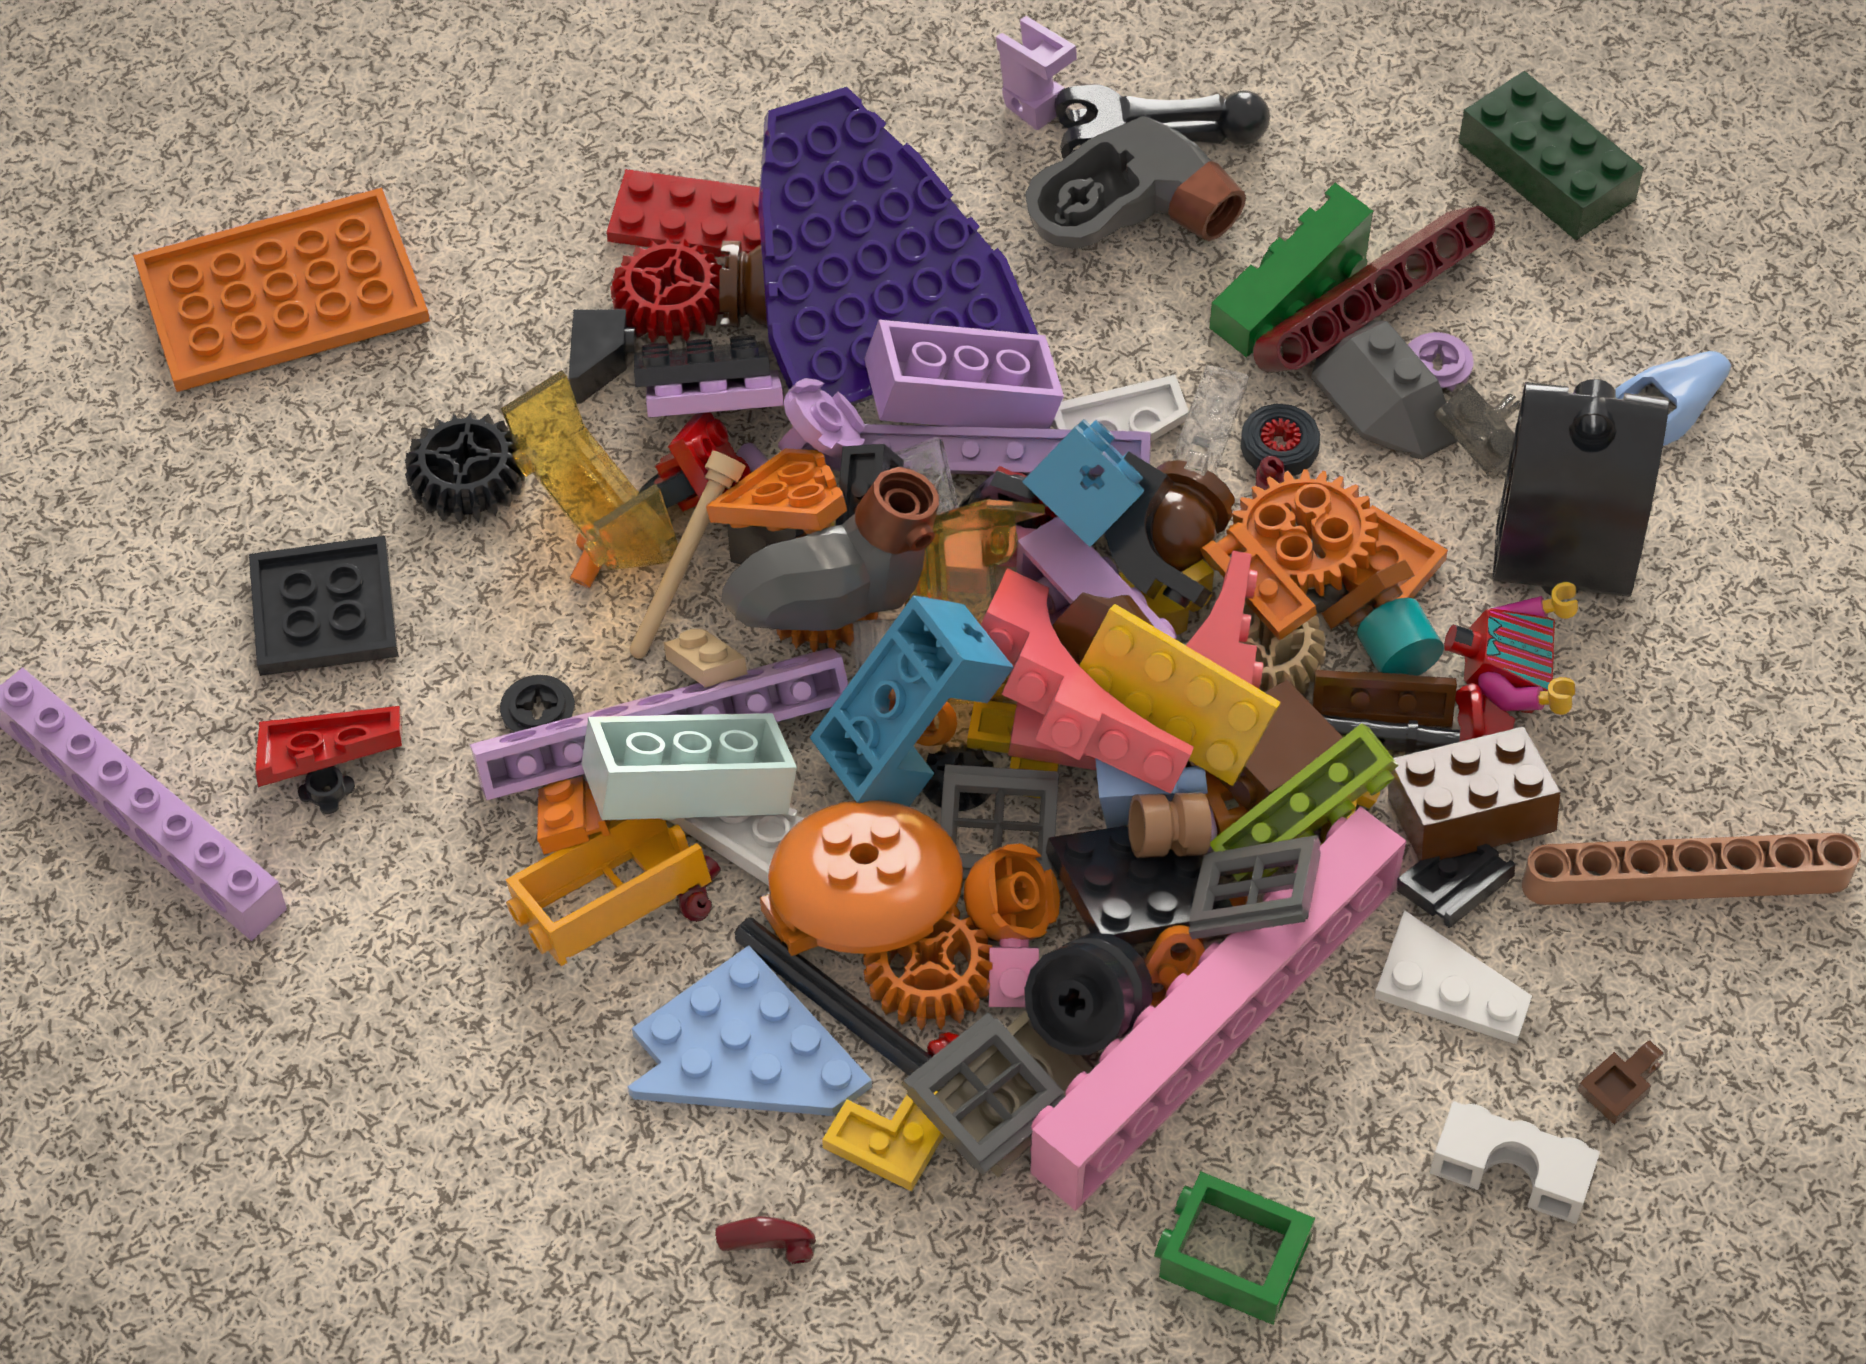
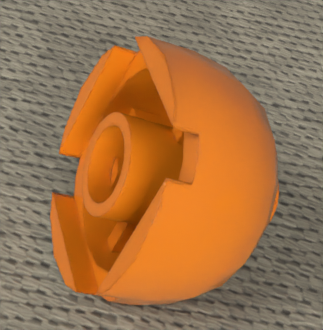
(1011, 894)

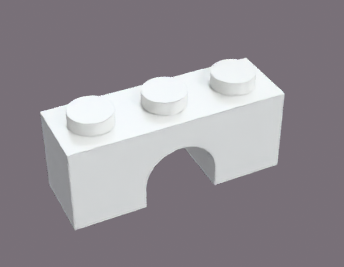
(1556, 1165)

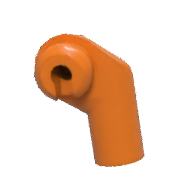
(585, 569)

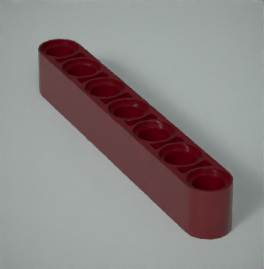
(1456, 237)

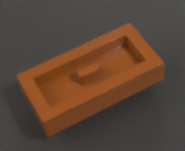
(1377, 589)

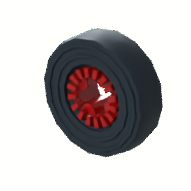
(1285, 421)

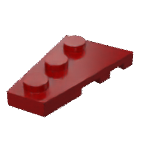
(321, 741)

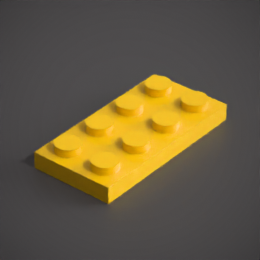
(1180, 692)

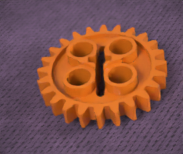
(1332, 517)

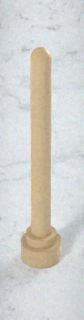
(721, 475)

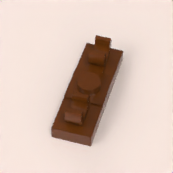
(1385, 697)

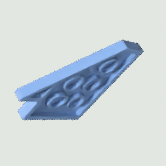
(745, 1045)

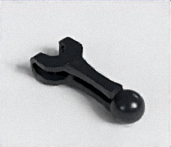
(1212, 119)

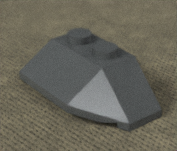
(1384, 390)

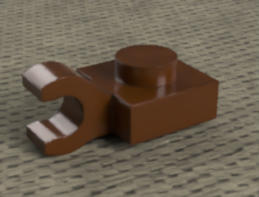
(1620, 1085)

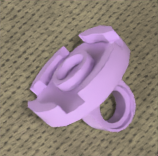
(820, 420)

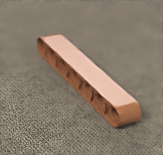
(1708, 856)

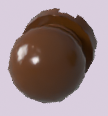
(742, 285)
(1190, 514)

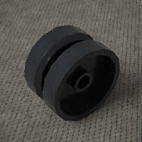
(1087, 993)

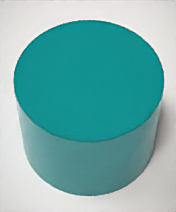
(1400, 638)

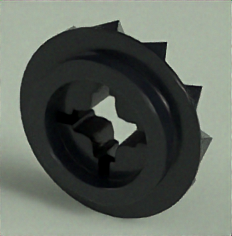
(522, 695)
(953, 756)

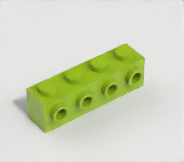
(1314, 795)

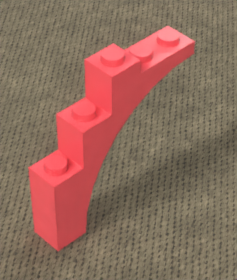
(1215, 640)
(1076, 709)

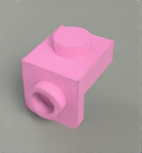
(1010, 972)

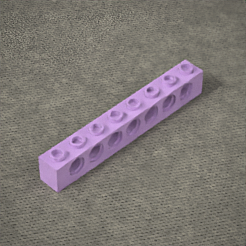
(556, 748)
(139, 805)

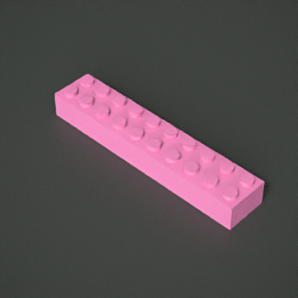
(1209, 1016)

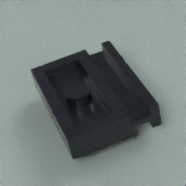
(1456, 883)

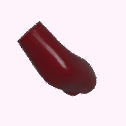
(767, 1232)

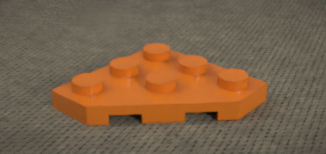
(783, 493)

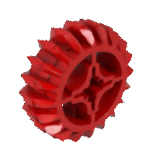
(668, 290)

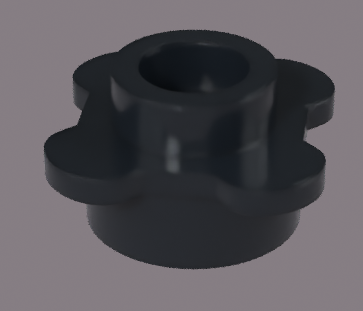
(329, 800)

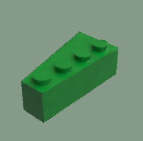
(1295, 272)

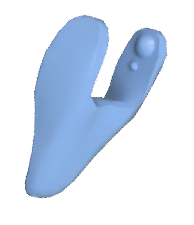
(1686, 383)

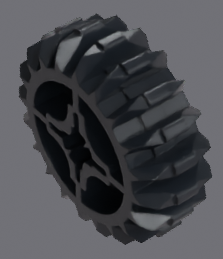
(463, 467)

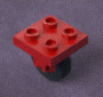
(683, 470)

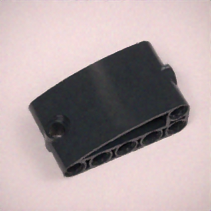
(1579, 487)

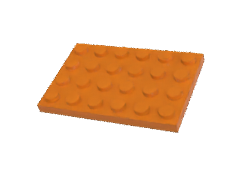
(280, 289)

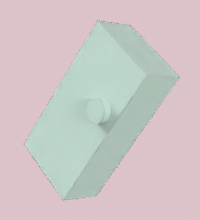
(688, 766)

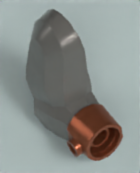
(1127, 178)
(842, 569)

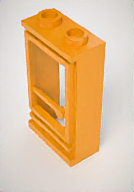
(660, 852)

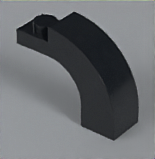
(1134, 548)

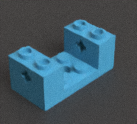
(1075, 496)
(926, 657)

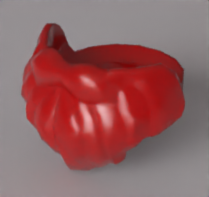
(1479, 715)

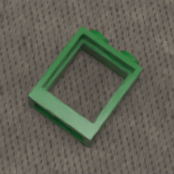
(1217, 1284)

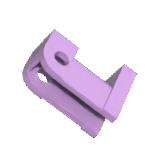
(1030, 71)

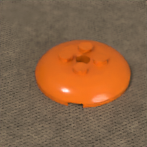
(871, 908)

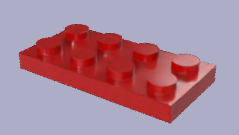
(681, 208)

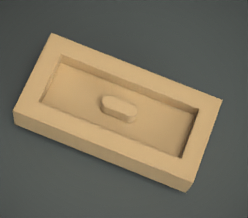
(705, 657)

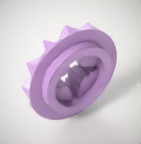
(1453, 352)

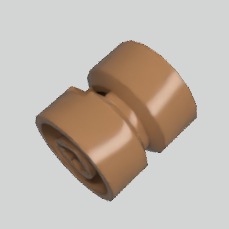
(1164, 825)

